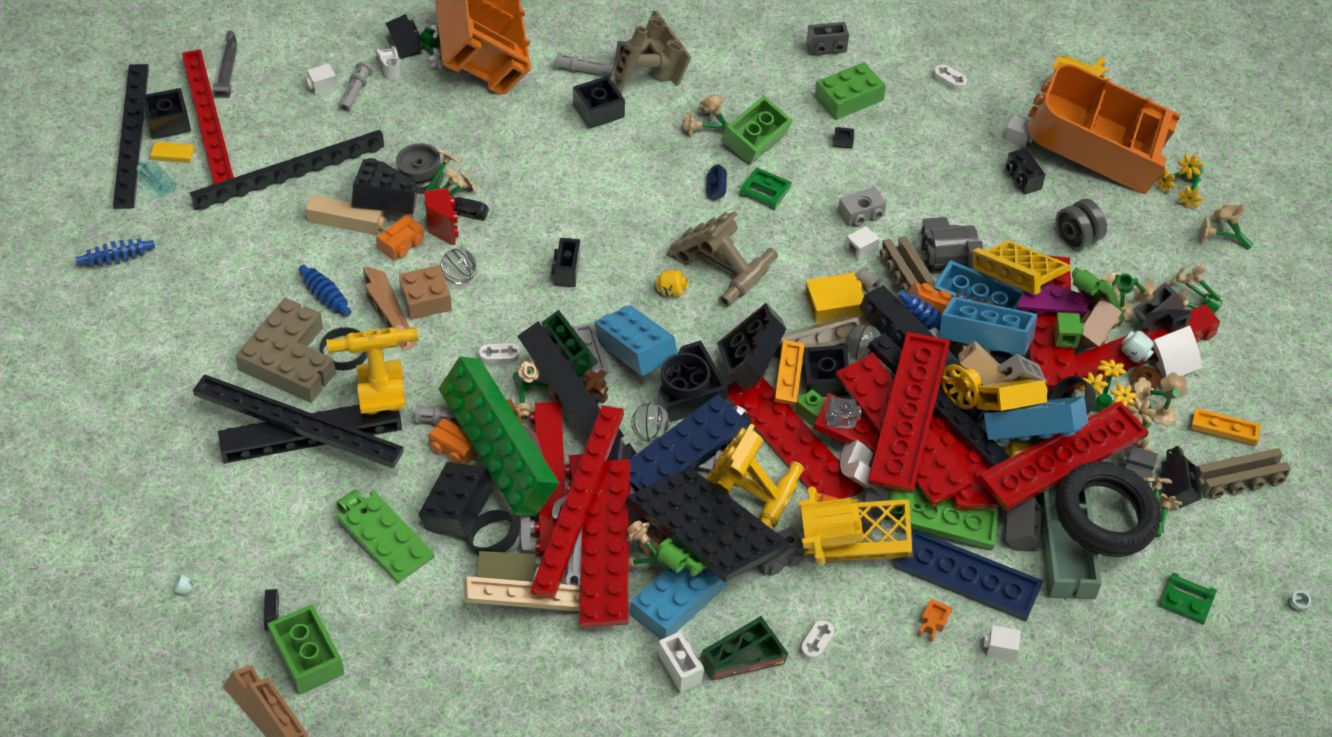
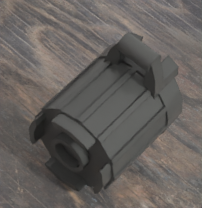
(949, 244)

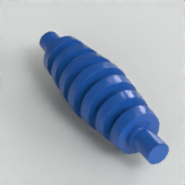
(115, 252)
(325, 290)
(922, 311)

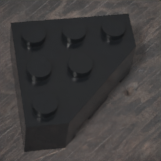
(383, 188)
(752, 345)
(691, 376)

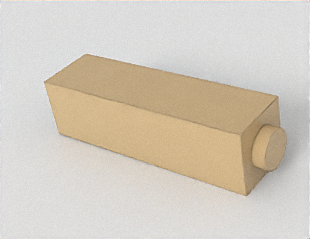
(344, 215)
(984, 364)

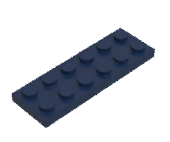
(687, 443)
(971, 575)

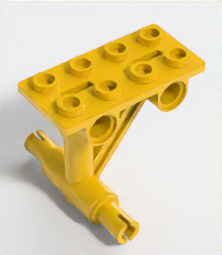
(380, 380)
(739, 460)

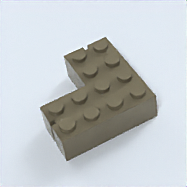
(281, 353)

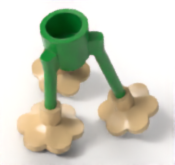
(1123, 285)

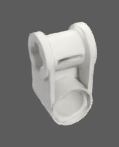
(389, 62)

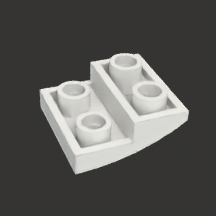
(1177, 353)

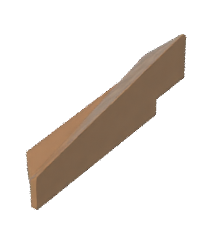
(385, 302)
(263, 704)

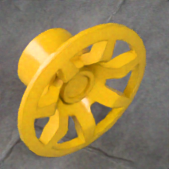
(963, 384)

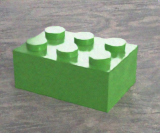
(850, 90)
(756, 130)
(306, 648)

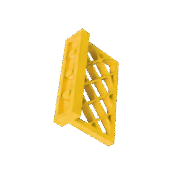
(1018, 270)
(877, 550)

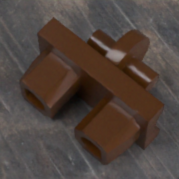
(597, 384)

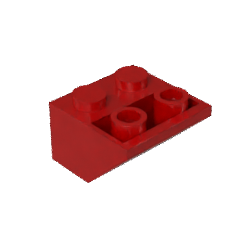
(440, 215)

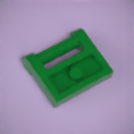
(766, 183)
(1186, 604)

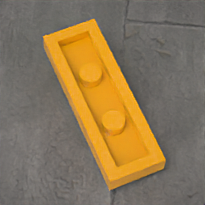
(789, 372)
(1225, 426)

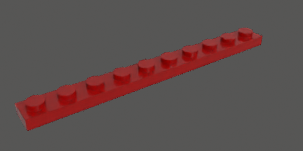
(207, 116)
(577, 502)

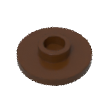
(1150, 375)

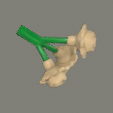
(709, 104)
(649, 543)

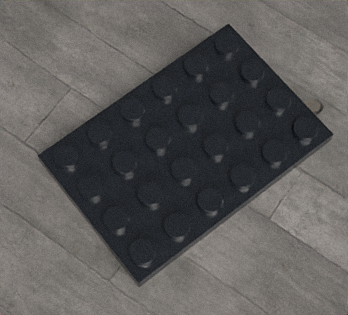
(707, 523)

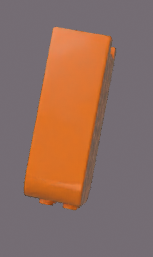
(485, 40)
(1102, 126)

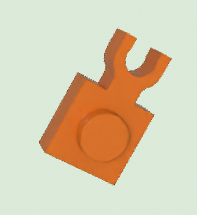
(934, 617)

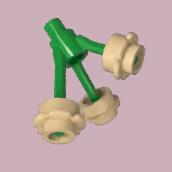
(525, 378)

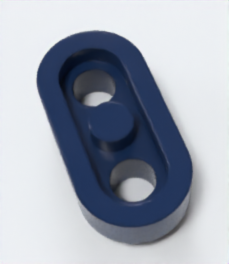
(716, 182)

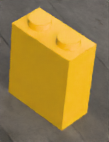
(834, 297)
(1012, 394)

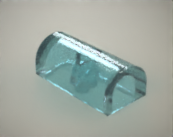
(156, 178)

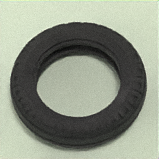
(1089, 534)

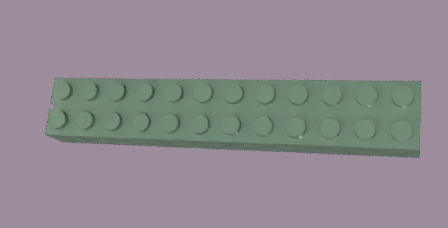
(1068, 564)

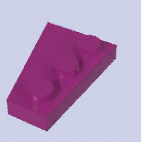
(1055, 299)

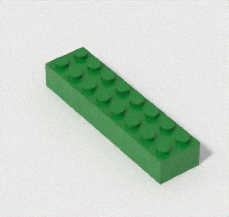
(498, 436)

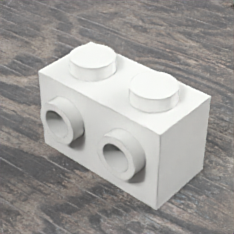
(680, 662)

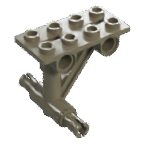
(656, 48)
(715, 238)

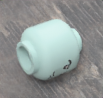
(1137, 346)

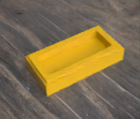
(172, 152)

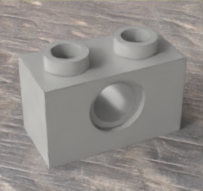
(862, 206)

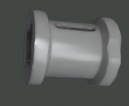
(867, 279)

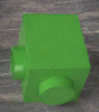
(1068, 330)
(809, 406)

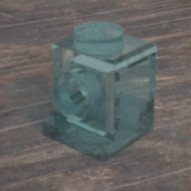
(842, 412)

